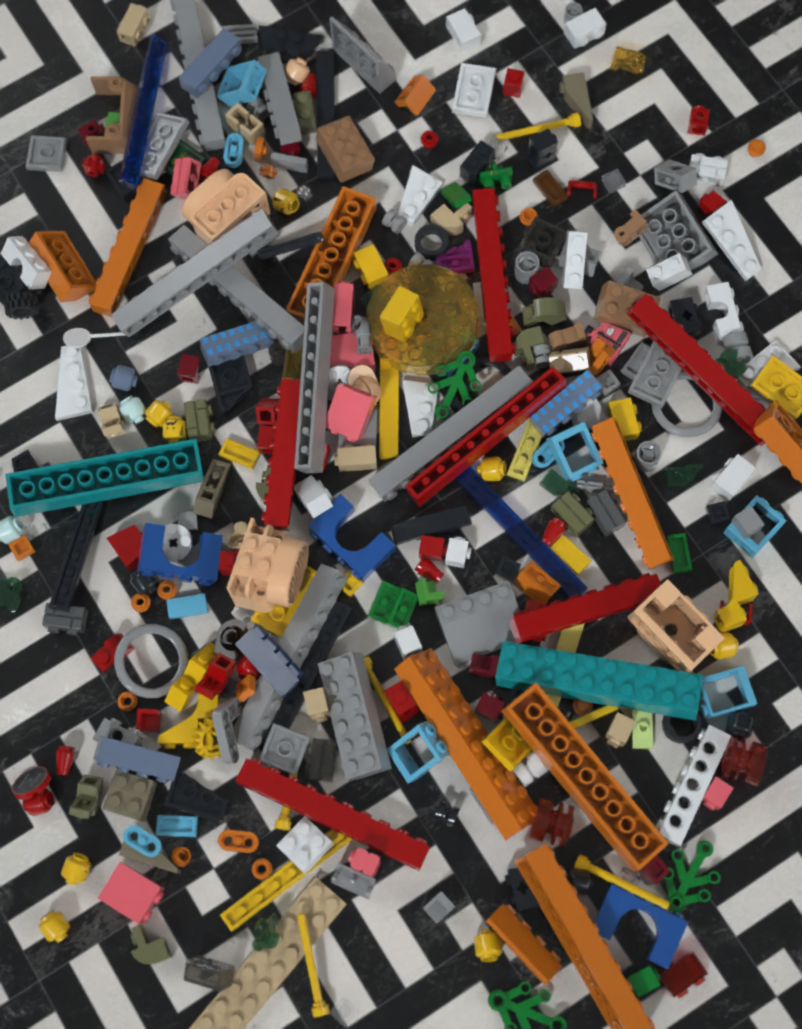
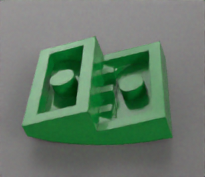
(392, 605)

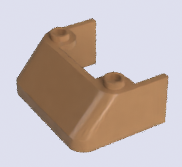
(115, 135)

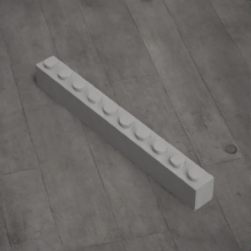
(192, 45)
(195, 273)
(244, 294)
(314, 378)
(447, 435)
(296, 643)

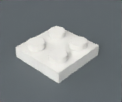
(305, 845)

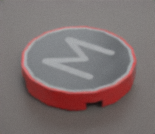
(30, 782)

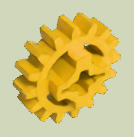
(206, 744)

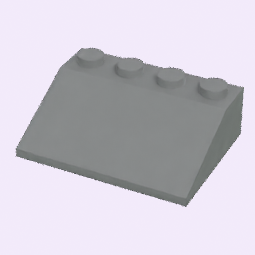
(361, 56)
(675, 231)
(478, 622)

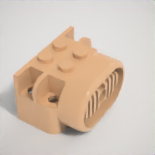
(223, 203)
(267, 569)
(692, 633)

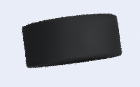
(434, 230)
(678, 738)

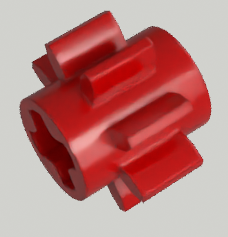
(93, 165)

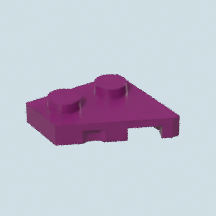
(458, 259)

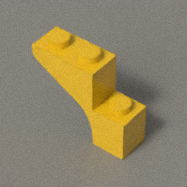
(740, 591)
(183, 689)
(182, 732)

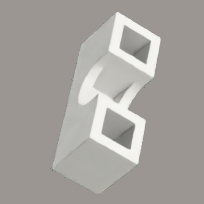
(19, 252)
(575, 259)
(721, 297)

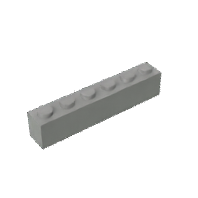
(280, 100)

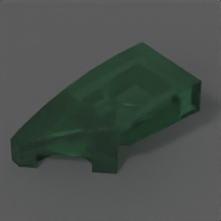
(681, 475)
(557, 485)

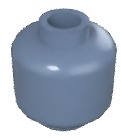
(123, 378)

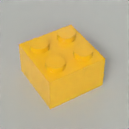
(402, 314)

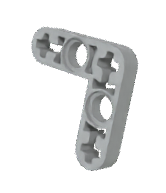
(222, 719)

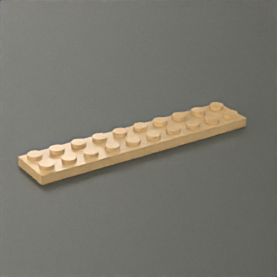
(268, 969)

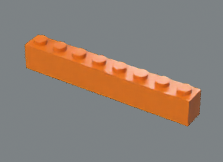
(127, 247)
(632, 493)

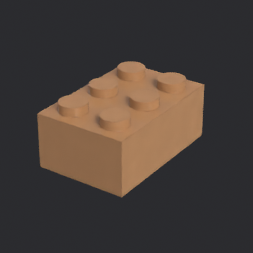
(344, 149)
(615, 302)

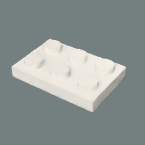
(473, 90)

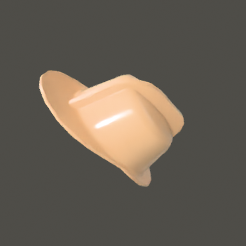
(364, 379)

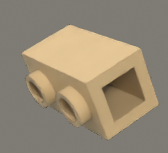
(133, 24)
(356, 458)

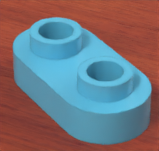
(232, 151)
(545, 451)
(143, 841)

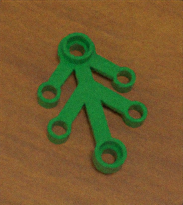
(455, 382)
(687, 879)
(522, 1009)

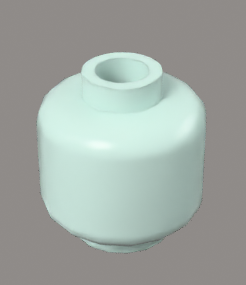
(132, 409)
(10, 529)

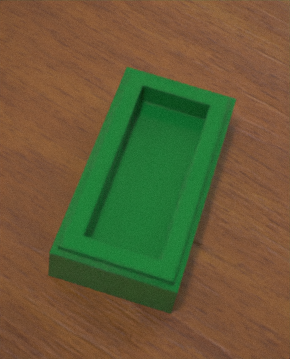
(456, 194)
(680, 552)

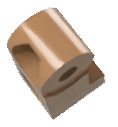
(631, 230)
(567, 337)

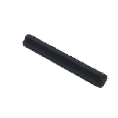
(290, 245)

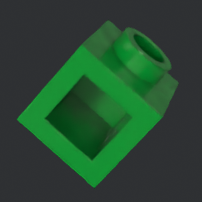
(644, 980)

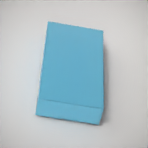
(187, 606)
(176, 826)

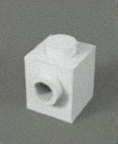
(457, 552)

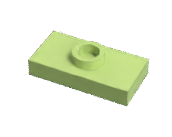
(643, 730)

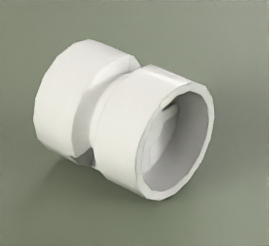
(529, 768)

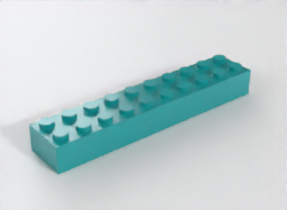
(104, 478)
(600, 680)

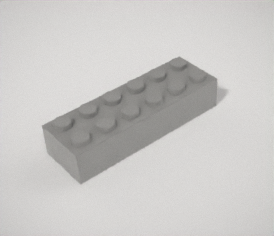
(354, 716)

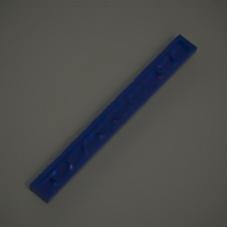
(143, 112)
(520, 532)

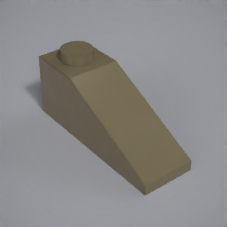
(576, 96)
(211, 488)
(160, 861)

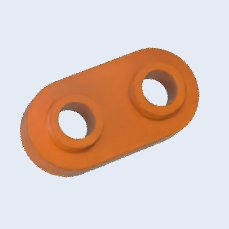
(239, 841)

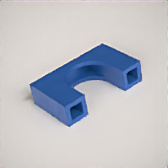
(153, 561)
(361, 562)
(668, 926)

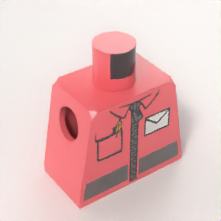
(612, 335)

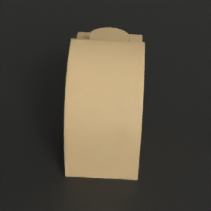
(451, 221)
(111, 420)

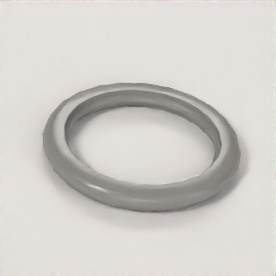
(687, 432)
(120, 654)

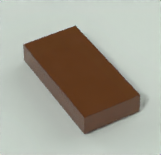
(550, 188)

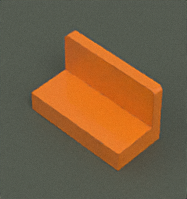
(416, 94)
(600, 355)
(536, 583)

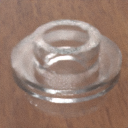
(304, 192)

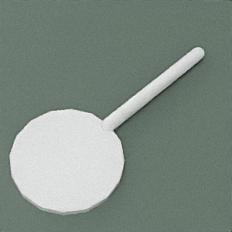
(80, 337)

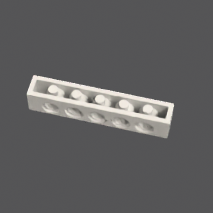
(719, 741)

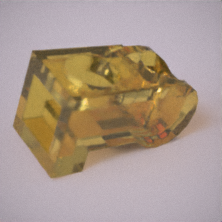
(628, 60)

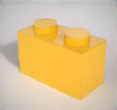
(370, 266)
(625, 413)

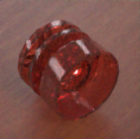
(748, 761)
(552, 822)

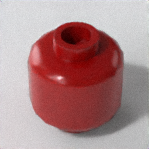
(246, 667)
(39, 803)

